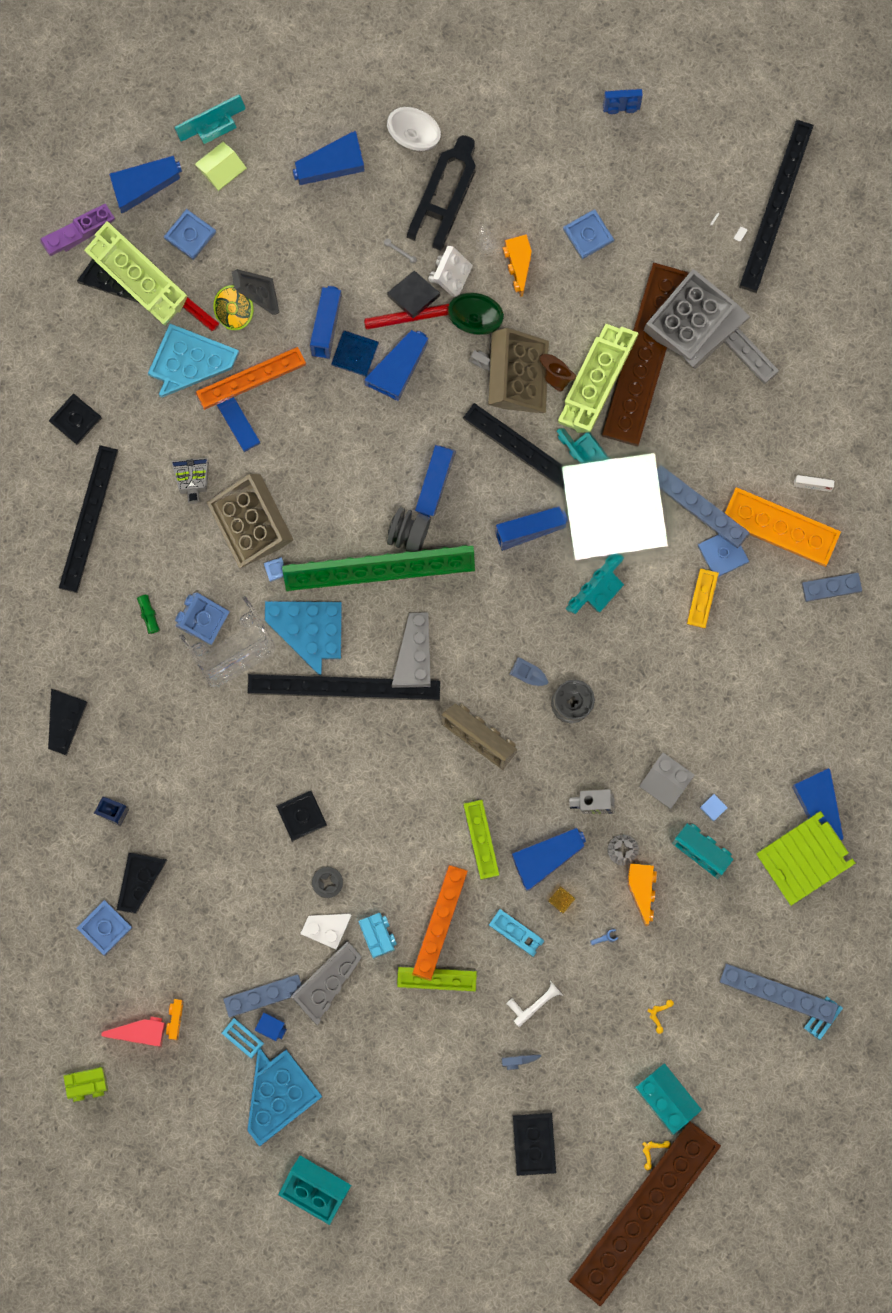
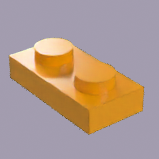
(176, 1011)

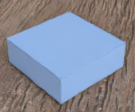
(274, 569)
(713, 807)

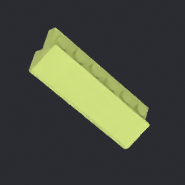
(136, 273)
(597, 378)

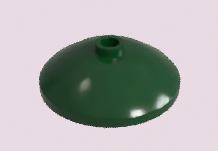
(475, 313)

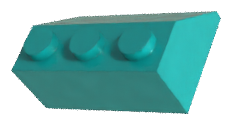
(703, 850)
(668, 1099)
(314, 1190)

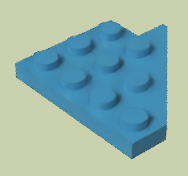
(308, 628)
(278, 1095)

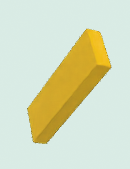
(702, 598)

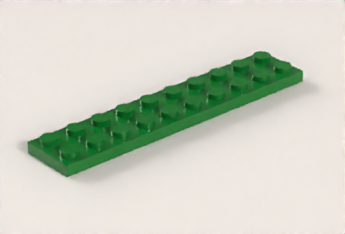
(379, 568)

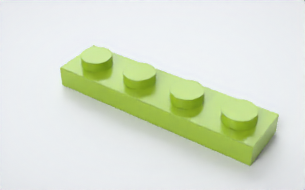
(481, 839)
(441, 980)

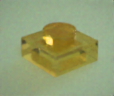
(561, 900)

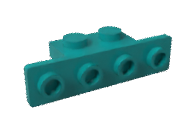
(212, 122)
(585, 449)
(600, 588)

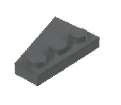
(257, 289)

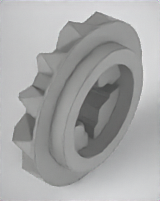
(616, 856)

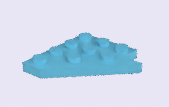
(189, 359)

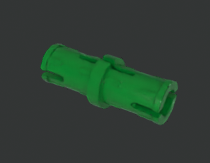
(148, 614)

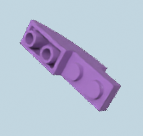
(78, 231)

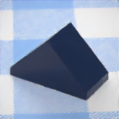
(111, 811)

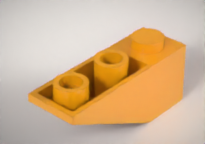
(519, 255)
(640, 885)

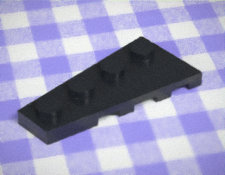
(97, 278)

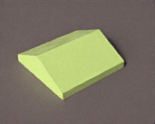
(221, 166)

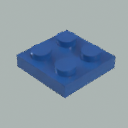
(622, 101)

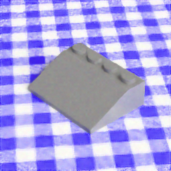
(689, 315)

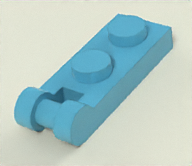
(515, 932)

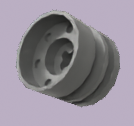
(408, 530)
(580, 693)

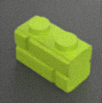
(86, 1083)

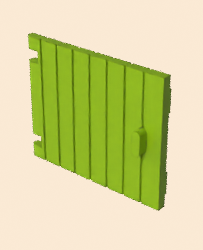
(807, 858)

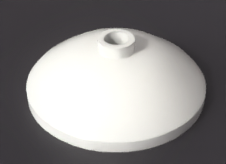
(413, 129)

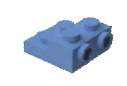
(201, 618)

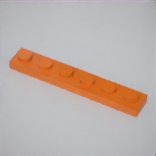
(250, 378)
(440, 923)

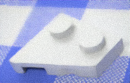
(326, 928)

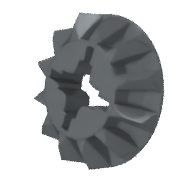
(330, 891)

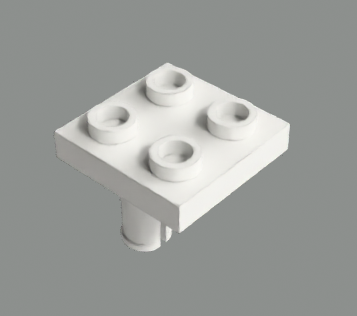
(451, 271)

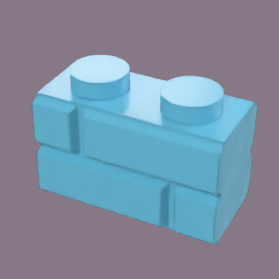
(377, 936)

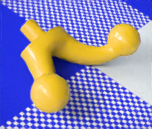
(659, 1029)
(666, 1144)

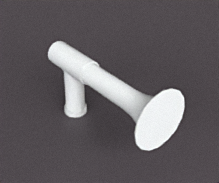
(522, 1015)

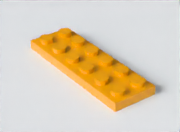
(783, 527)

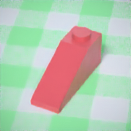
(143, 1031)

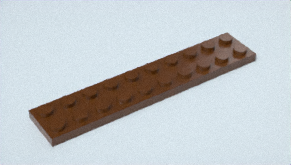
(643, 363)
(644, 1213)

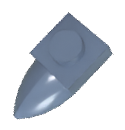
(528, 673)
(513, 1062)

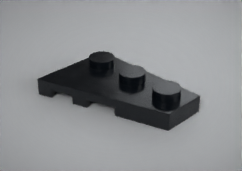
(64, 720)
(138, 880)

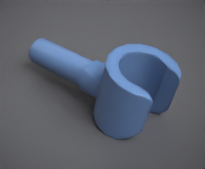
(604, 938)

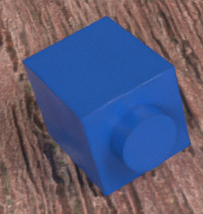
(271, 1027)

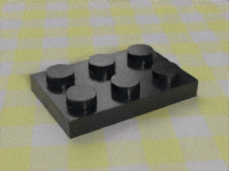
(534, 1144)

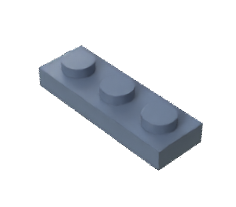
(832, 587)

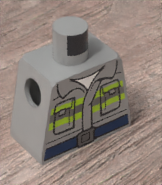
(191, 477)
(602, 802)

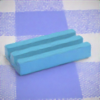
(813, 1032)
(255, 1049)

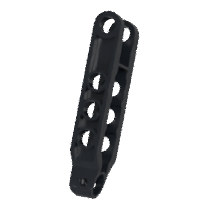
(462, 151)

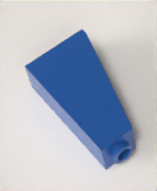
(332, 161)
(143, 181)
(325, 322)
(396, 369)
(435, 480)
(530, 527)
(818, 795)
(545, 857)

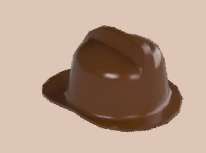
(557, 372)

